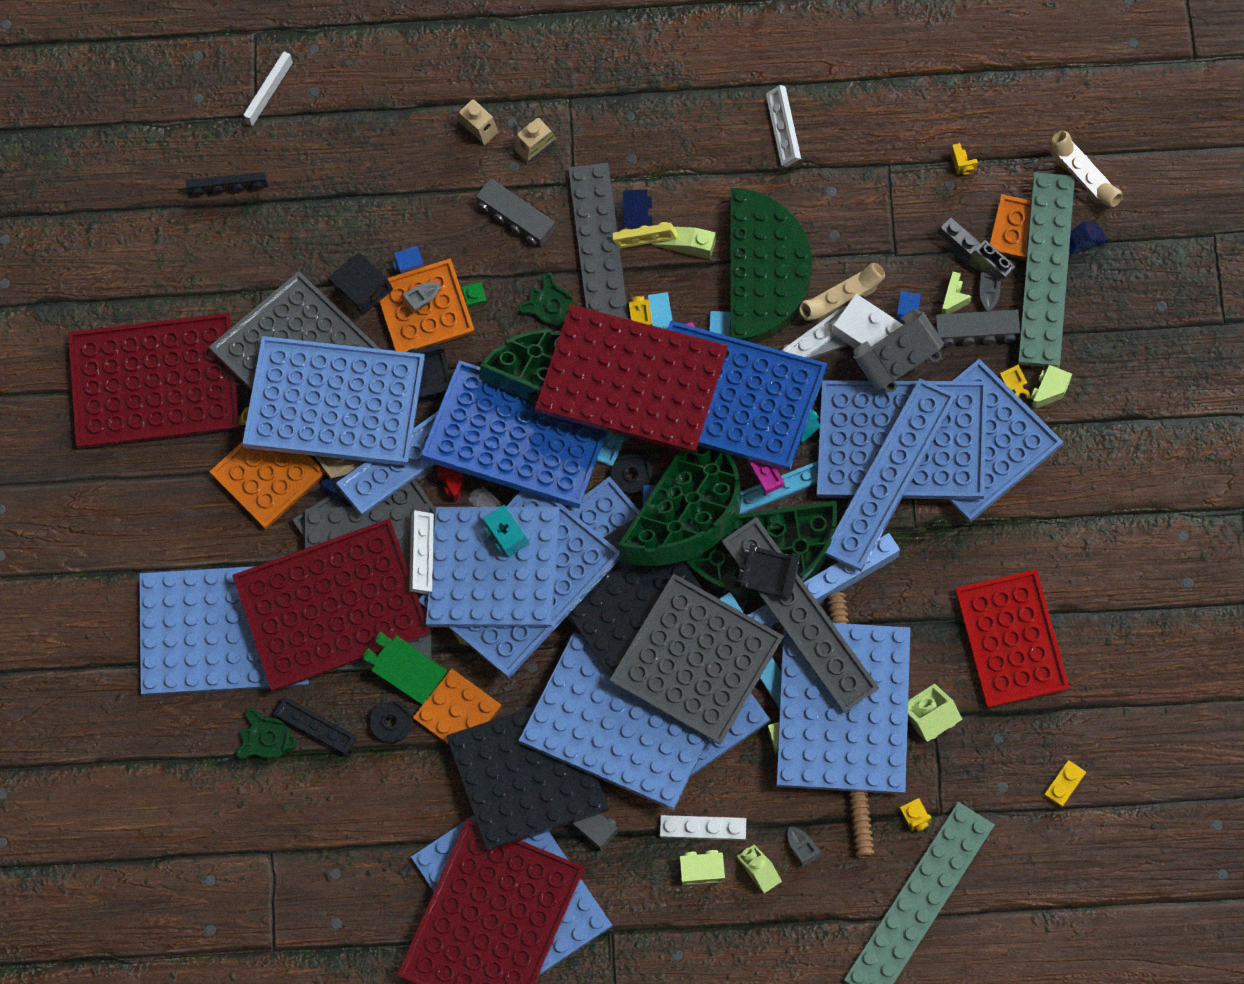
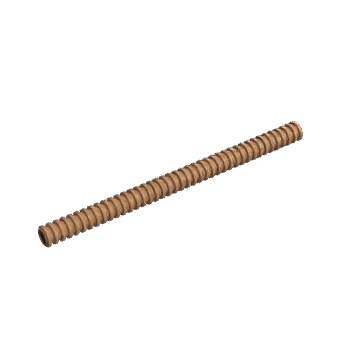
(858, 799)

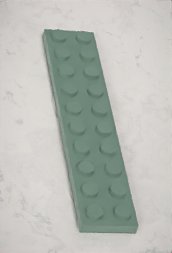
(1046, 270)
(921, 898)

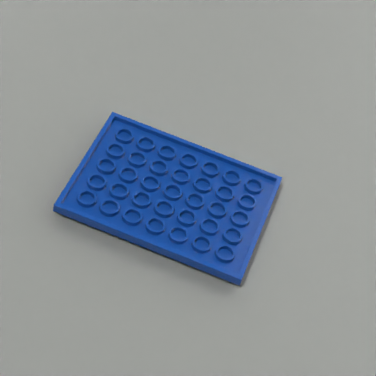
(759, 400)
(510, 444)

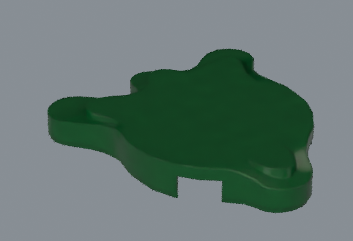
(548, 304)
(266, 738)

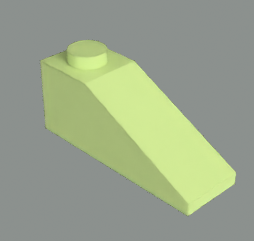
(691, 242)

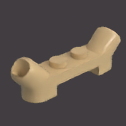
(1098, 187)
(840, 295)

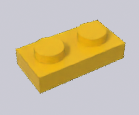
(1065, 783)

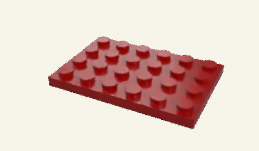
(1012, 639)

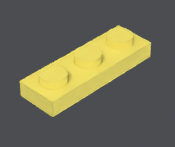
(645, 235)

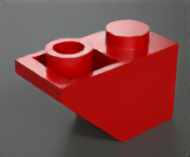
(453, 479)

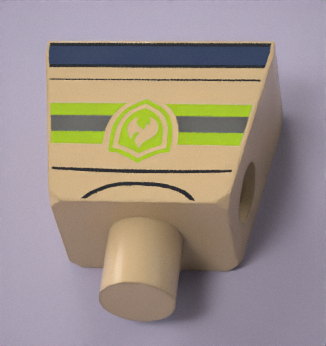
(475, 119)
(535, 138)

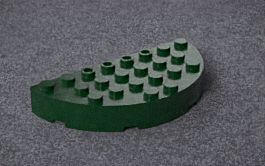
(767, 266)
(523, 365)
(686, 510)
(794, 530)

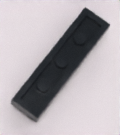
(222, 184)
(315, 726)

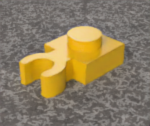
(1015, 380)

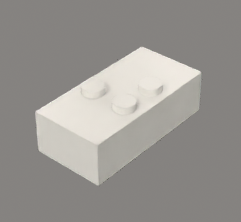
(863, 323)

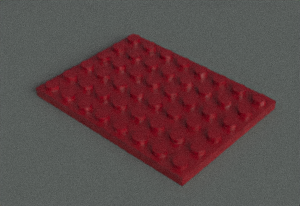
(632, 379)
(151, 381)
(329, 604)
(491, 914)

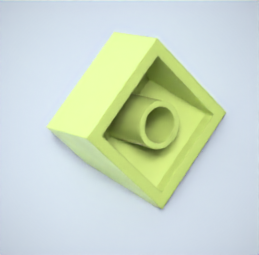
(932, 712)

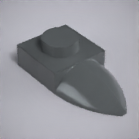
(989, 290)
(420, 295)
(802, 846)

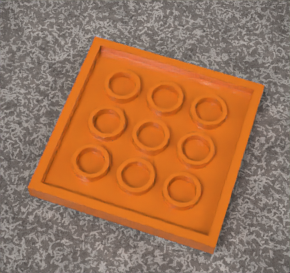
(439, 321)
(267, 480)

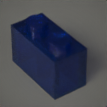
(636, 209)

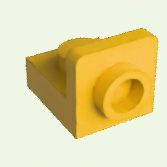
(960, 161)
(640, 310)
(915, 815)

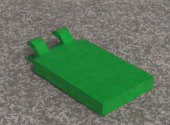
(405, 667)

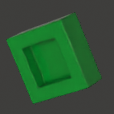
(474, 294)

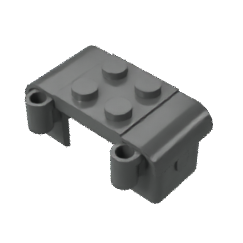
(899, 351)

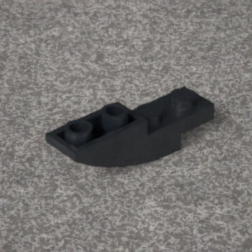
(976, 254)

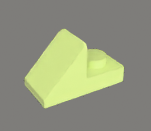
(954, 299)

